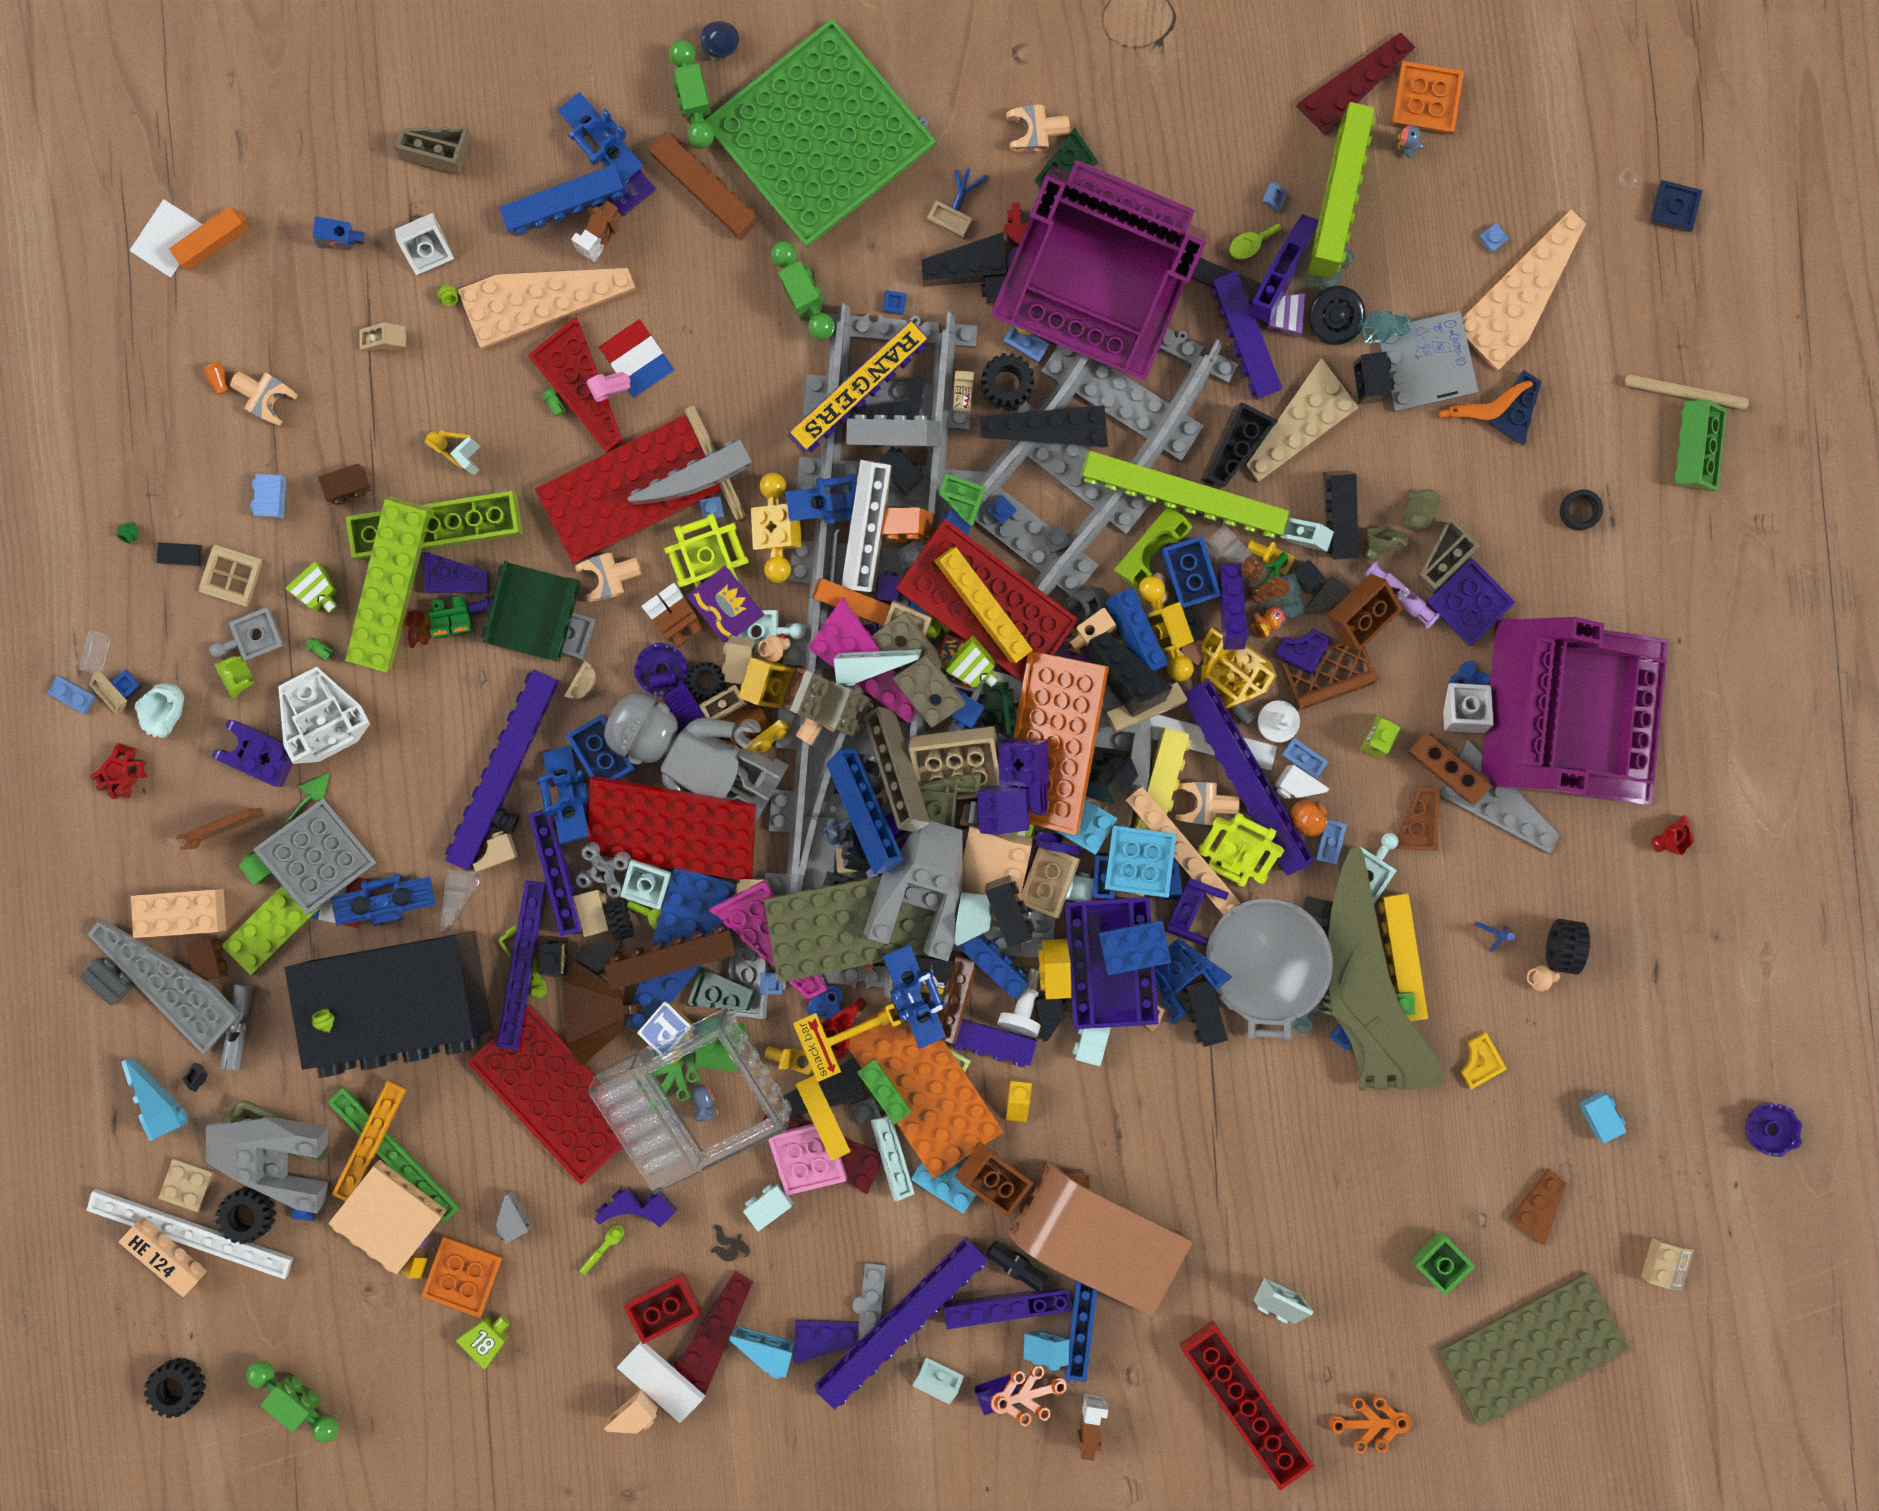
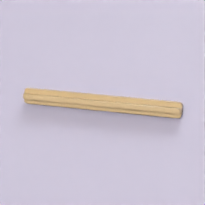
(1685, 392)
(707, 446)

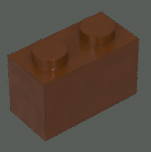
(345, 484)
(207, 958)

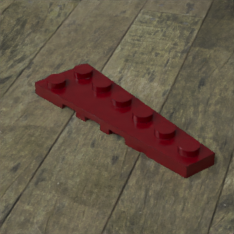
(708, 1344)

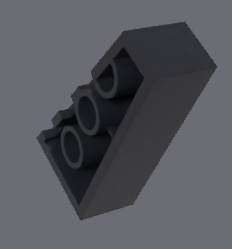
(966, 263)
(1237, 442)
(1341, 513)
(1127, 675)

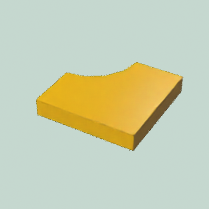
(1482, 1062)

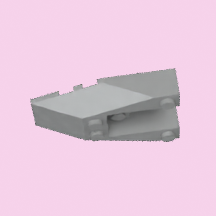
(1134, 739)
(925, 878)
(258, 1157)

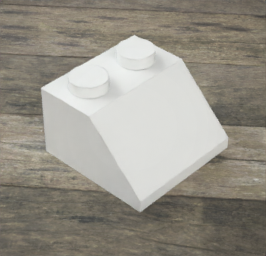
(423, 244)
(1468, 708)
(1297, 783)

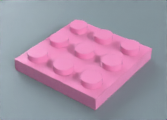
(804, 1160)

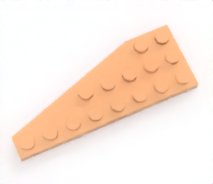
(1514, 305)

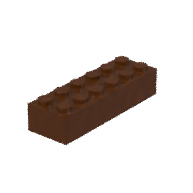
(670, 957)

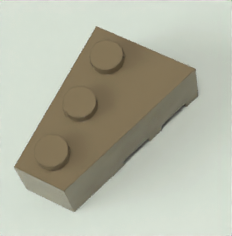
(435, 148)
(1448, 556)

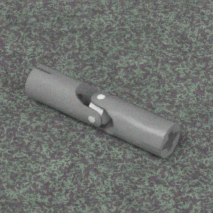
(234, 1047)

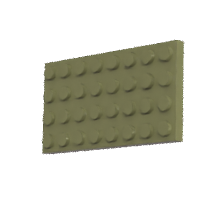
(825, 926)
(1532, 1349)

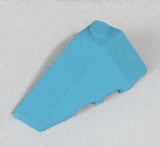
(158, 1108)

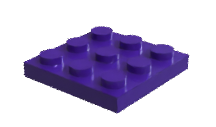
(1470, 602)

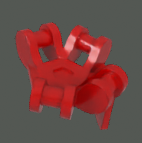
(117, 772)

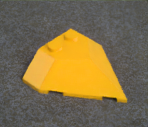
(1234, 673)

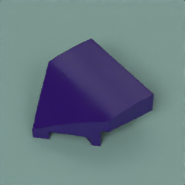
(1054, 843)

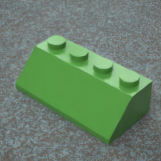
(1700, 445)

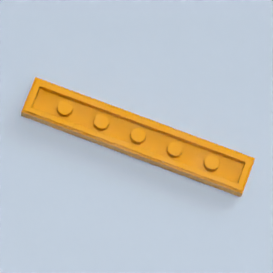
(370, 1139)

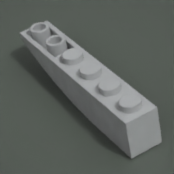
(696, 476)

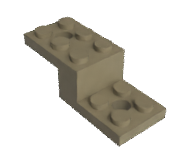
(922, 676)
(831, 704)

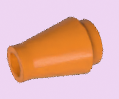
(216, 376)

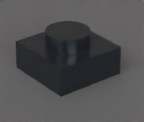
(195, 1077)

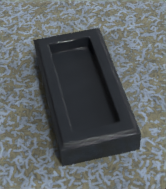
(179, 554)

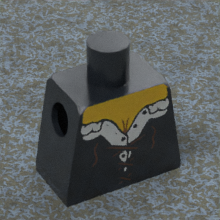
(554, 956)
(941, 971)

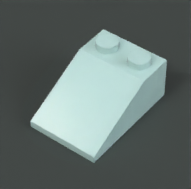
(1282, 1302)

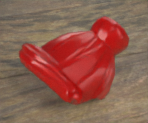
(1675, 837)

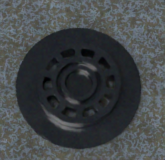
(1336, 315)

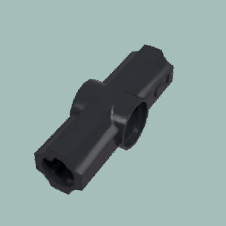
(1016, 1265)

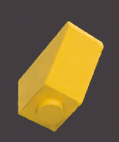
(1018, 1099)

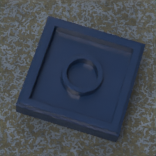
(1676, 206)

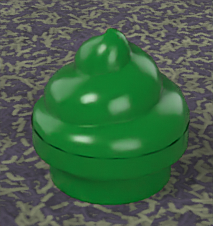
(127, 532)

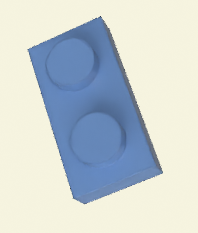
(1028, 345)
(71, 694)
(1304, 758)
(1331, 842)

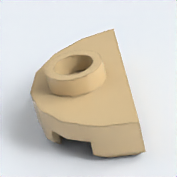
(582, 683)

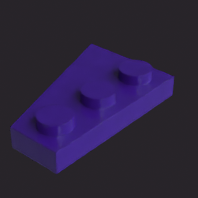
(449, 576)
(822, 1337)

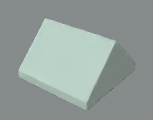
(646, 884)
(972, 917)

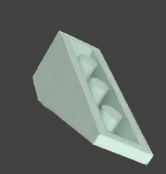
(859, 666)

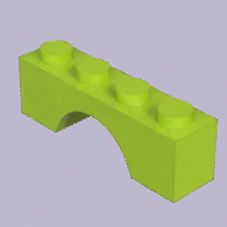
(1167, 529)

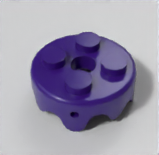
(652, 657)
(1786, 1134)

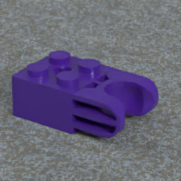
(252, 753)
(1026, 766)

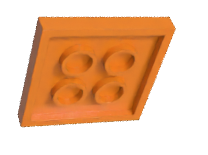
(1427, 97)
(462, 1276)

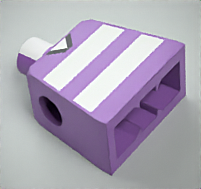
(1288, 316)

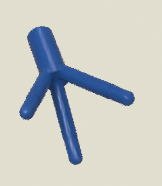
(961, 188)
(1502, 935)

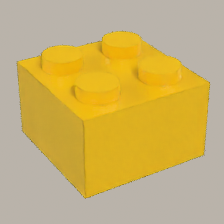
(766, 683)
(1055, 969)

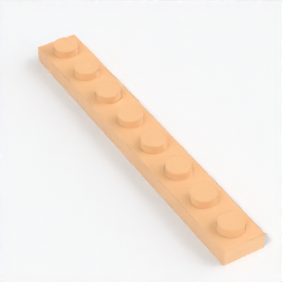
(1184, 851)

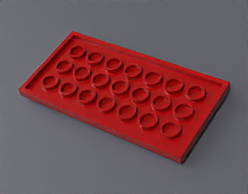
(592, 501)
(1032, 612)
(673, 828)
(549, 1095)

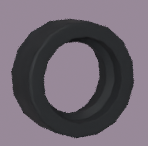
(1596, 503)

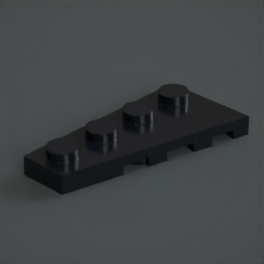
(837, 1089)

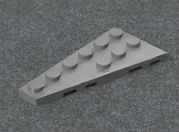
(1503, 807)

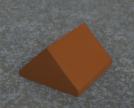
(749, 711)

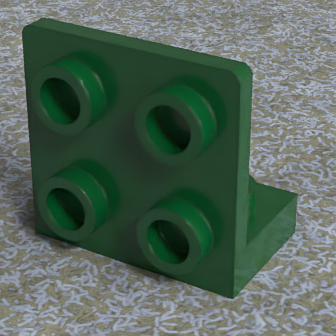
(999, 705)

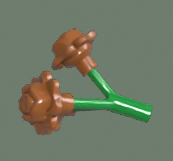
(1276, 587)

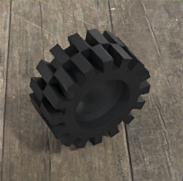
(694, 674)
(619, 920)

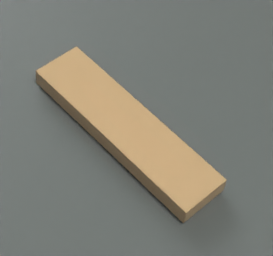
(1121, 719)

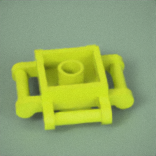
(705, 552)
(1240, 849)

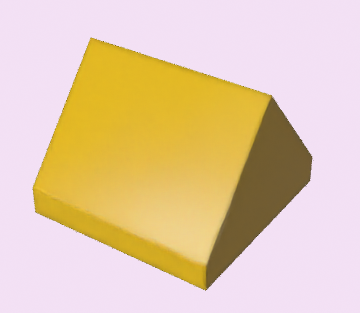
(415, 1266)

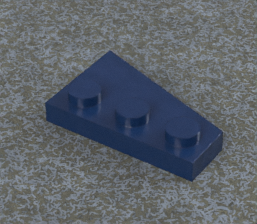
(1517, 417)

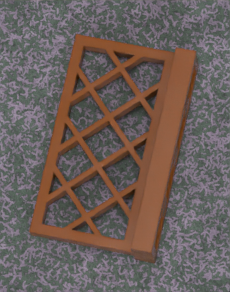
(1336, 689)

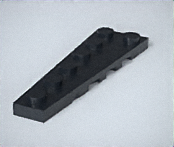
(1061, 426)

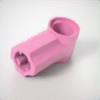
(605, 386)

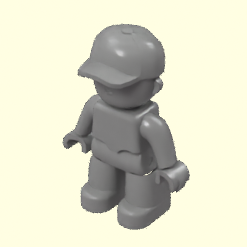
(695, 757)

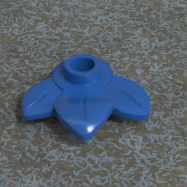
(1468, 675)
(824, 1004)

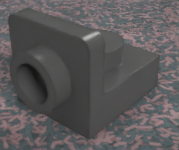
(867, 1109)

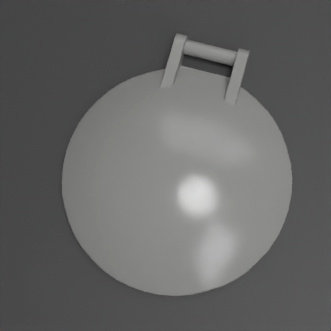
(1275, 962)

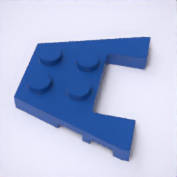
(1184, 967)

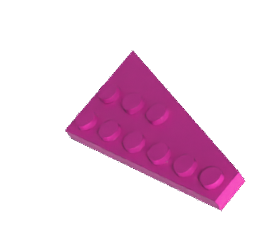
(846, 634)
(748, 919)

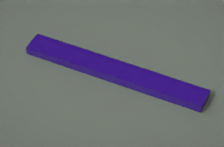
(521, 965)

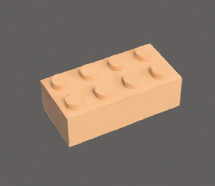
(178, 913)

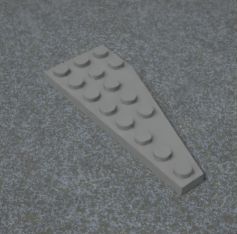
(179, 994)

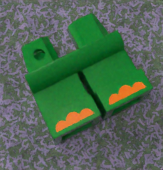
(450, 621)

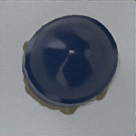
(718, 40)

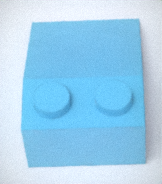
(1093, 828)
(765, 1350)

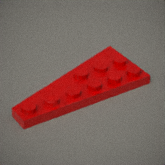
(568, 366)

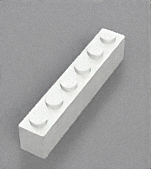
(866, 525)

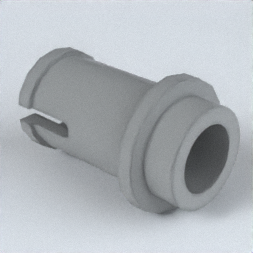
(1243, 713)

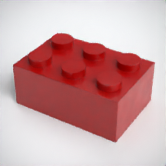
(663, 1307)

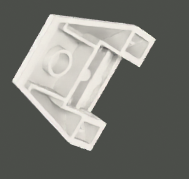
(318, 717)

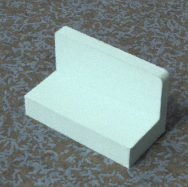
(463, 452)
(938, 1381)

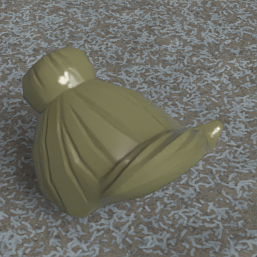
(1420, 509)
(1383, 540)

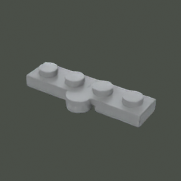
(870, 1302)

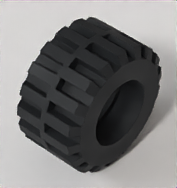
(1007, 364)
(1568, 946)
(230, 1222)
(162, 1399)

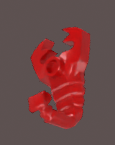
(840, 1022)

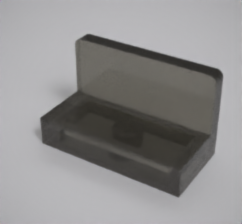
(1318, 909)

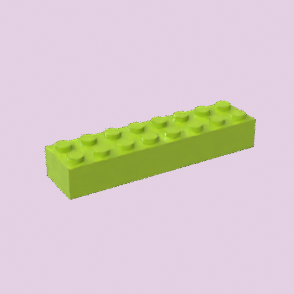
(1341, 191)
(449, 524)
(388, 584)

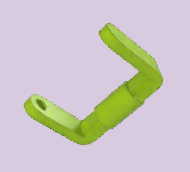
(509, 933)

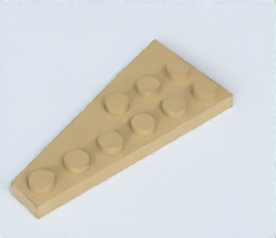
(1311, 413)

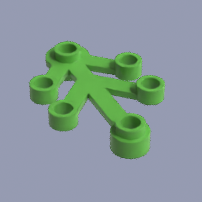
(676, 1071)

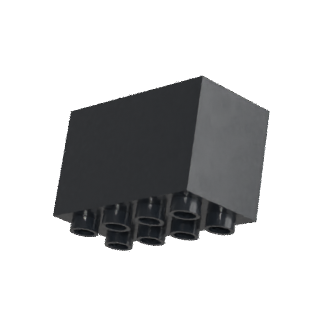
(390, 1003)

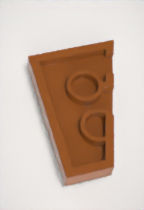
(1422, 821)
(1540, 1206)

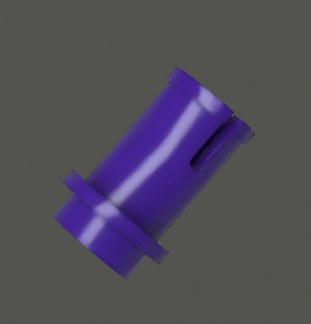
(480, 606)
(662, 679)

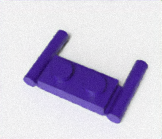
(1187, 908)

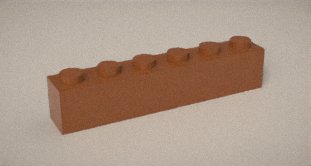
(703, 185)

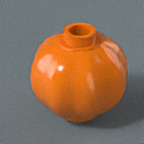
(1309, 817)

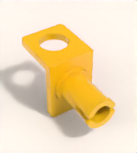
(1270, 554)
(788, 1058)

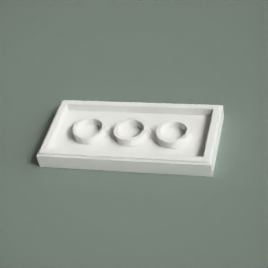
(661, 1382)

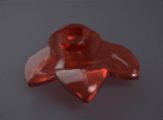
(418, 631)

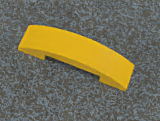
(823, 1118)

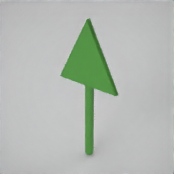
(315, 789)

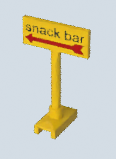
(818, 1046)

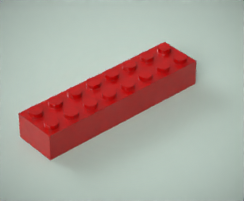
(1246, 1405)

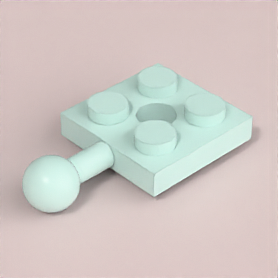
(770, 627)
(1380, 870)

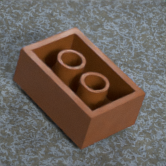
(1364, 612)
(993, 1179)

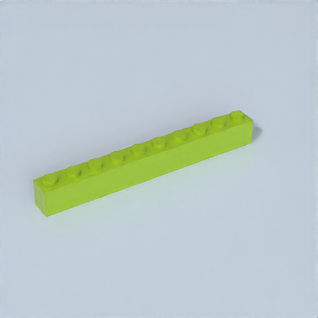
(1183, 493)

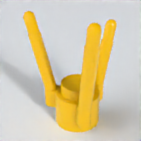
(439, 443)

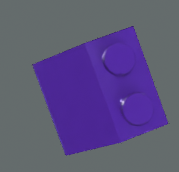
(1003, 810)

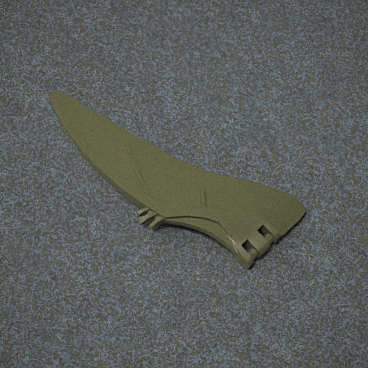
(1364, 995)

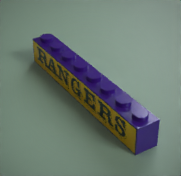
(857, 387)

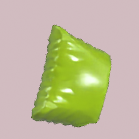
(234, 675)

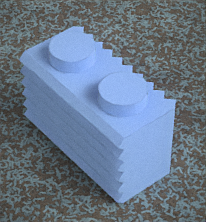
(269, 496)

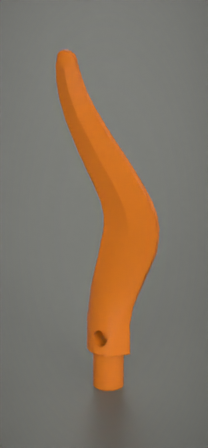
(1486, 411)

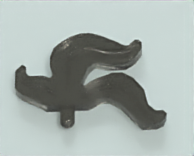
(736, 1245)

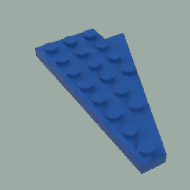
(682, 913)

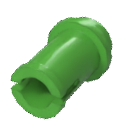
(553, 402)
(319, 648)

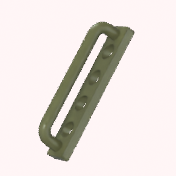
(239, 1113)

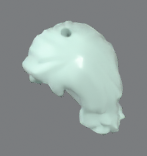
(160, 709)

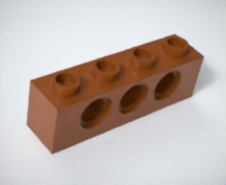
(1453, 780)

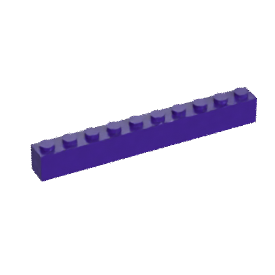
(502, 769)
(1246, 774)
(900, 1323)

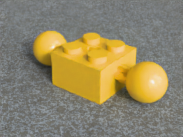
(773, 530)
(1169, 626)

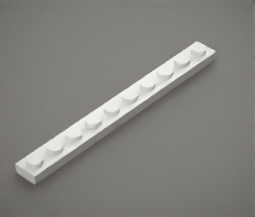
(191, 1234)

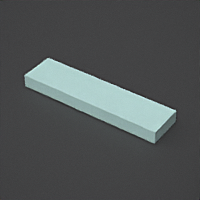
(892, 1157)

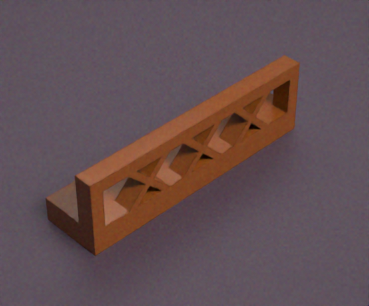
(957, 997)

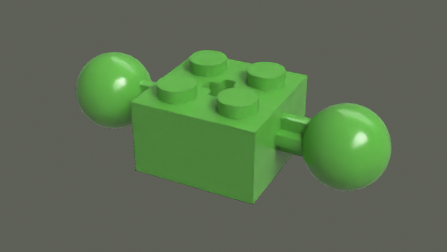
(691, 93)
(801, 290)
(292, 1402)

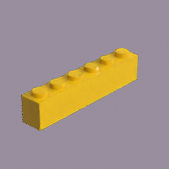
(983, 605)
(1402, 950)

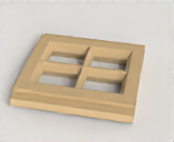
(236, 558)

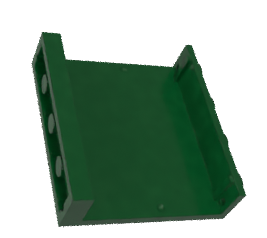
(531, 611)

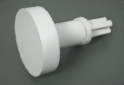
(1278, 721)
(1020, 1021)

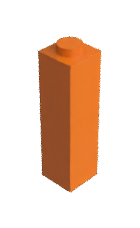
(209, 238)
(862, 605)

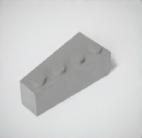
(893, 432)

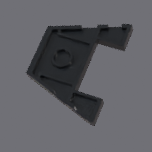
(906, 408)

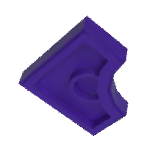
(1304, 651)

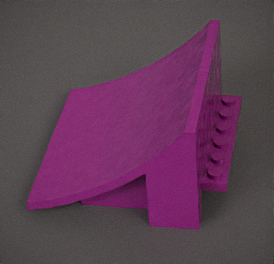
(1101, 267)
(1574, 709)

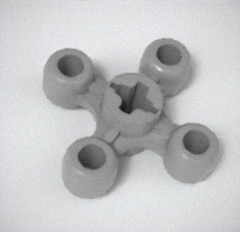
(602, 869)

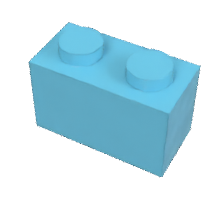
(1603, 1117)
(1046, 1349)

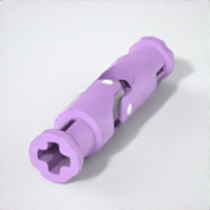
(1409, 601)

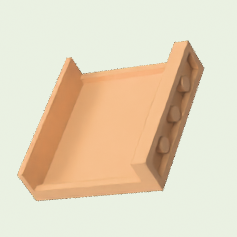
(387, 1217)

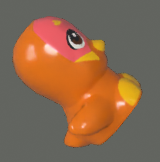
(1270, 621)

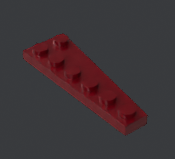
(1329, 102)
(859, 1165)

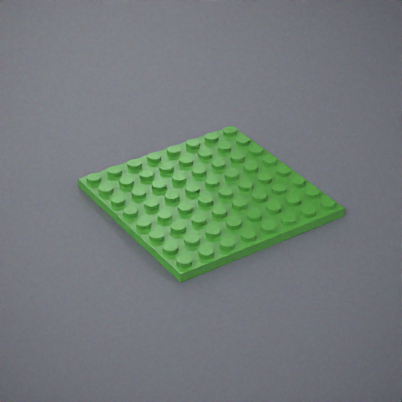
(820, 133)

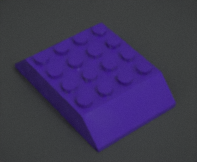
(1102, 998)

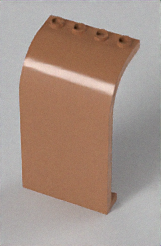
(1098, 1241)

